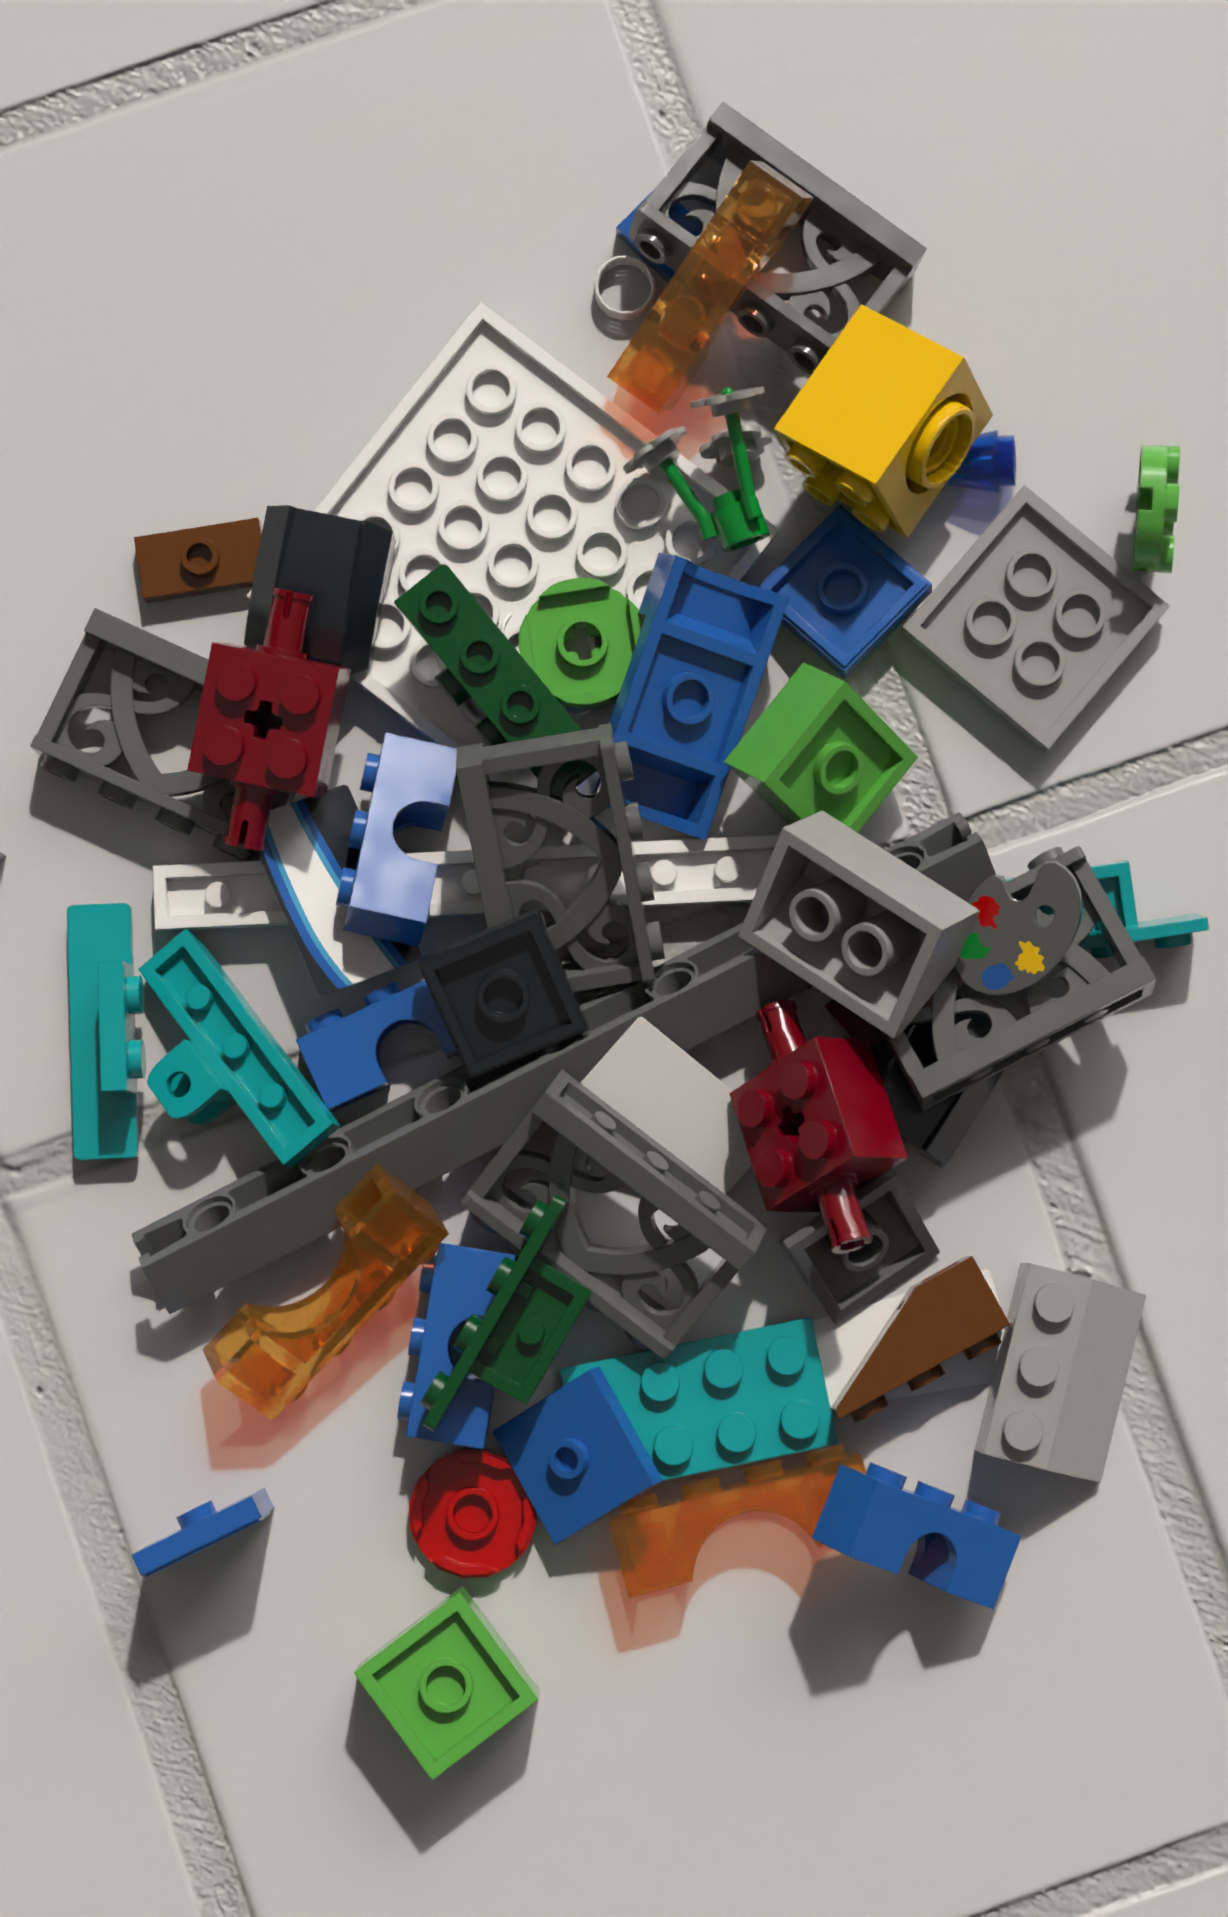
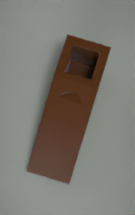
(931, 1324)

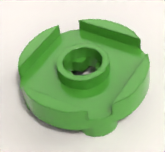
(1156, 508)
(553, 621)

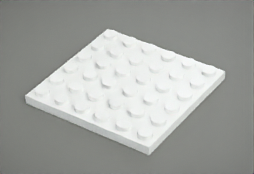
(514, 486)

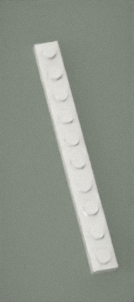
(680, 870)

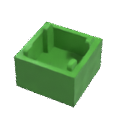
(821, 752)
(447, 1682)

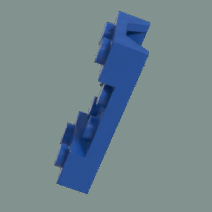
(690, 689)

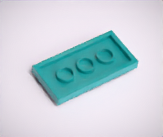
(724, 1398)

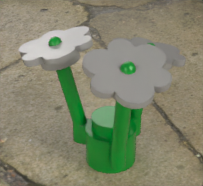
(737, 513)

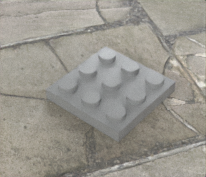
(1034, 618)

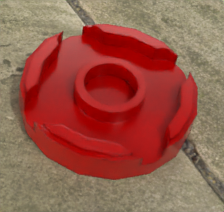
(471, 1514)

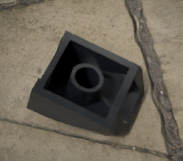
(338, 563)
(943, 1126)

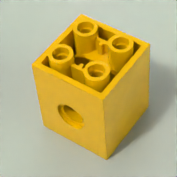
(883, 422)

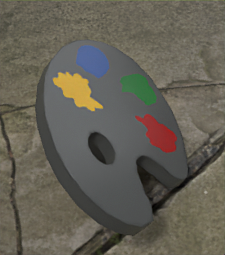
(1007, 943)

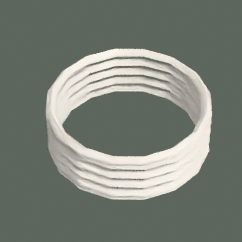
(624, 260)

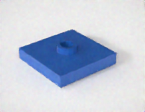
(845, 591)
(577, 1455)
(201, 1529)

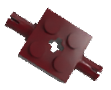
(233, 742)
(817, 1125)

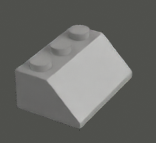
(856, 921)
(1060, 1372)

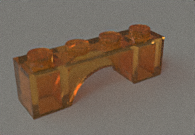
(708, 284)
(276, 1351)
(662, 1540)

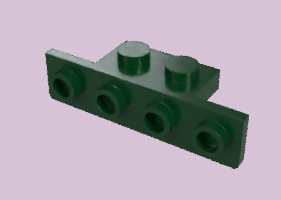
(486, 669)
(522, 1326)

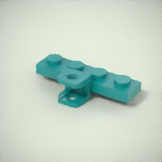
(229, 1056)

